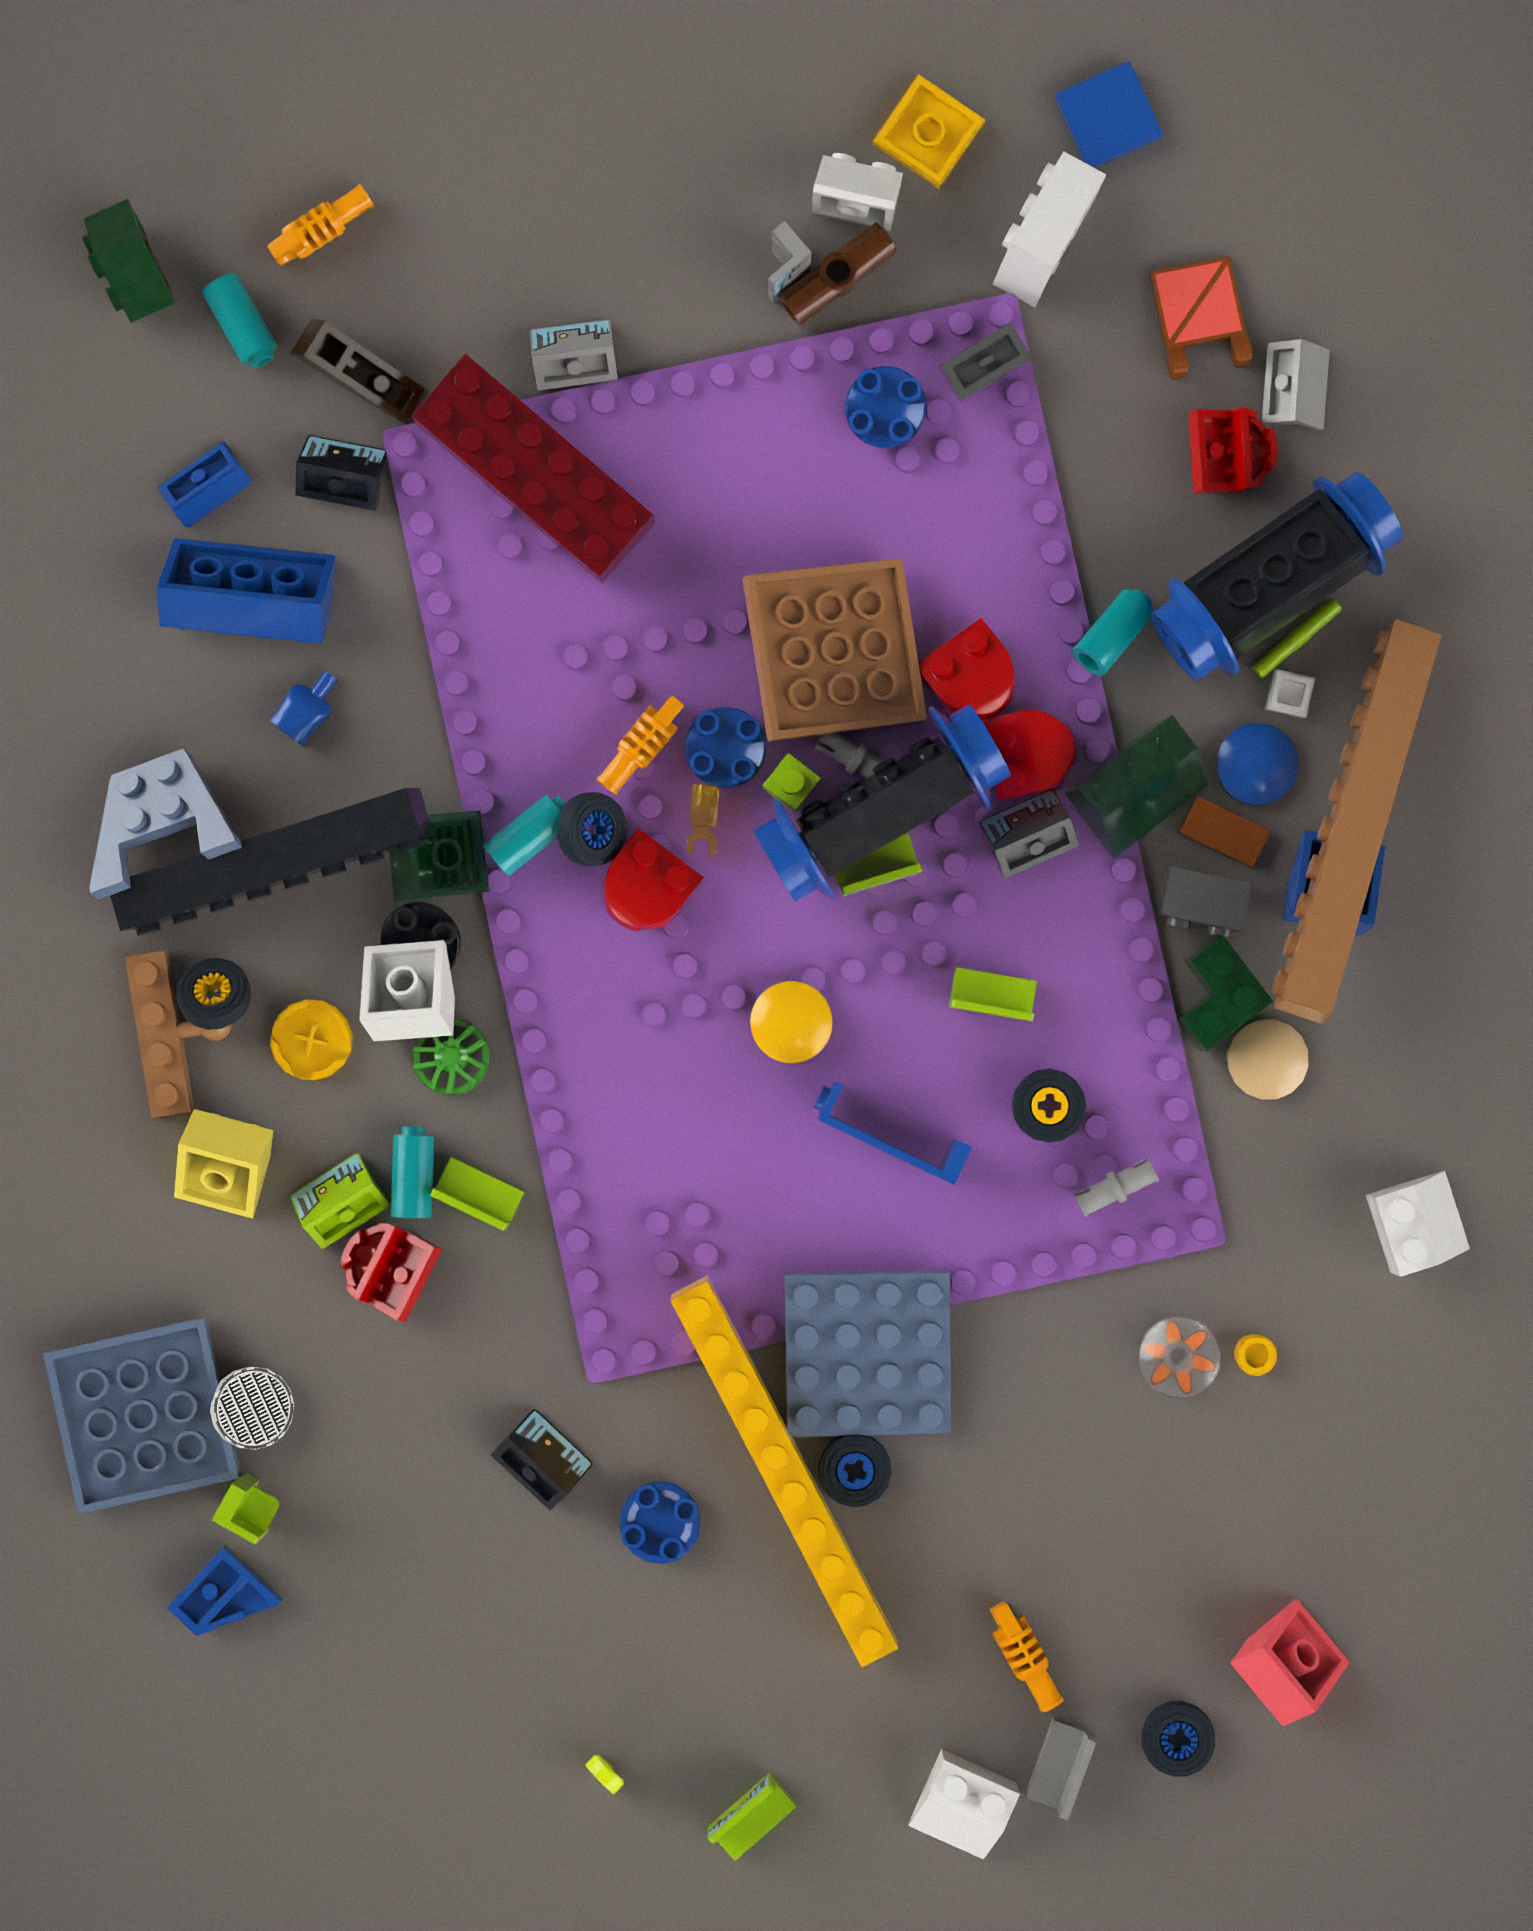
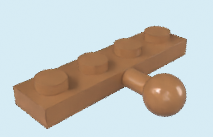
(162, 1033)

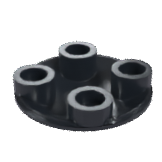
(422, 923)

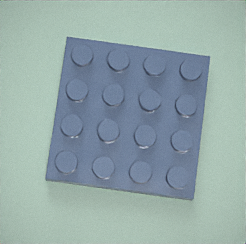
(868, 1352)
(139, 1415)

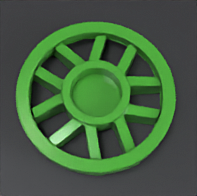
(452, 1059)

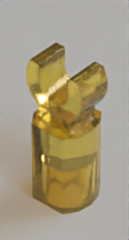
(703, 816)

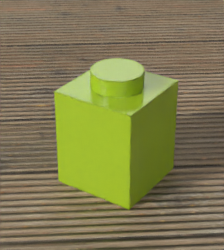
(791, 783)

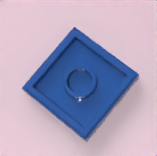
(1108, 115)

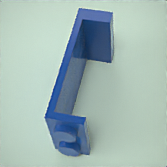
(949, 1167)

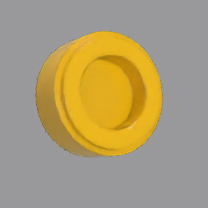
(1255, 1354)

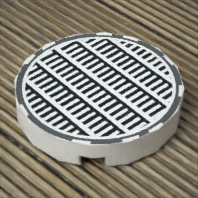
(252, 1408)

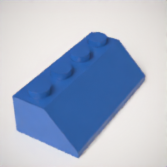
(246, 590)

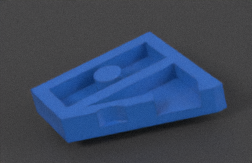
(222, 1594)

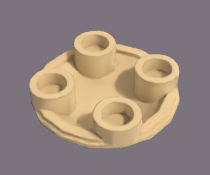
(1267, 1059)

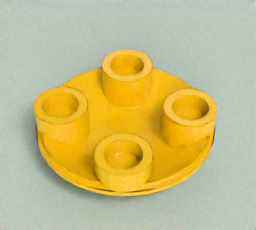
(791, 1022)

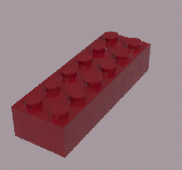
(533, 468)

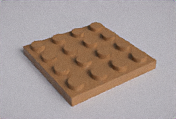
(834, 649)

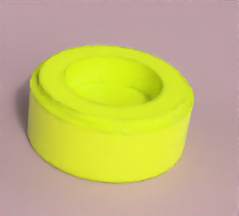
(605, 1773)

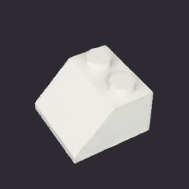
(856, 191)
(407, 991)
(1418, 1224)
(964, 1804)

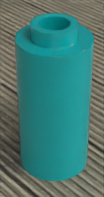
(240, 320)
(1113, 631)
(526, 834)
(412, 1173)

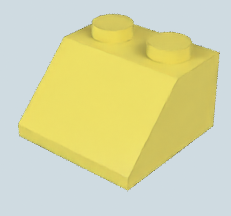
(222, 1163)

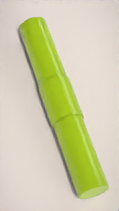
(1296, 638)

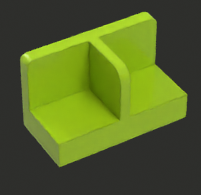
(247, 1509)

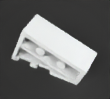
(1047, 227)

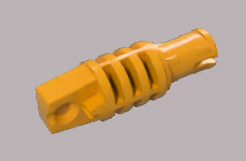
(319, 226)
(641, 744)
(1025, 1656)

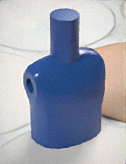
(304, 709)

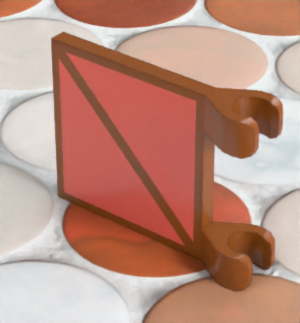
(1198, 307)

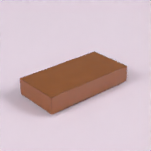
(1224, 831)

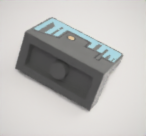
(1029, 833)

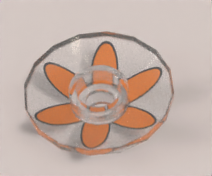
(1197, 1368)

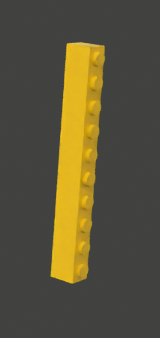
(784, 1471)

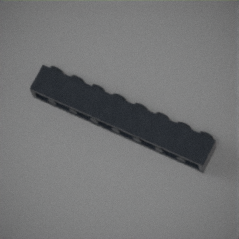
(274, 859)

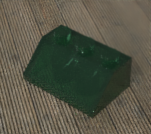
(1140, 785)

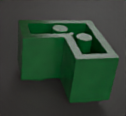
(125, 258)
(1231, 998)

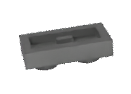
(985, 362)

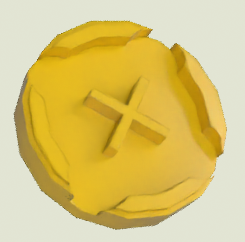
(311, 1039)

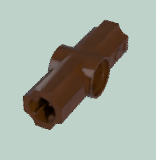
(857, 257)

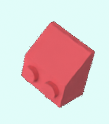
(1290, 1663)

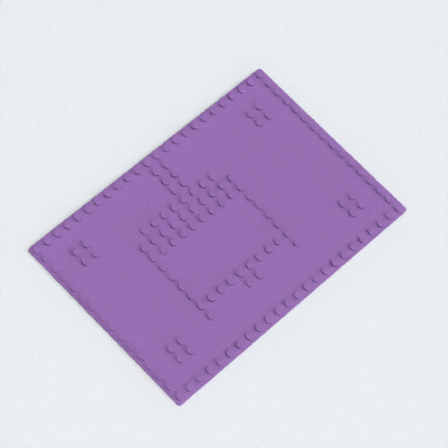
(647, 1098)

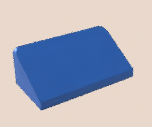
(205, 485)

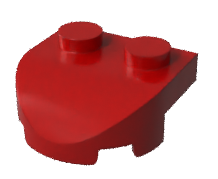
(1230, 450)
(971, 671)
(1036, 750)
(647, 884)
(388, 1268)

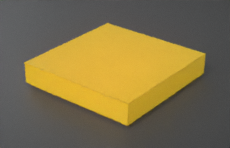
(928, 131)

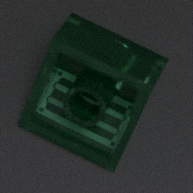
(446, 864)

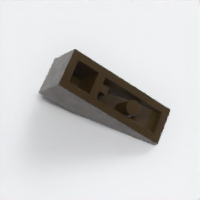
(357, 369)

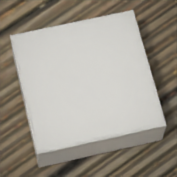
(1289, 693)

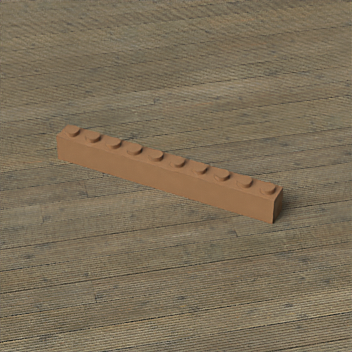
(1356, 822)

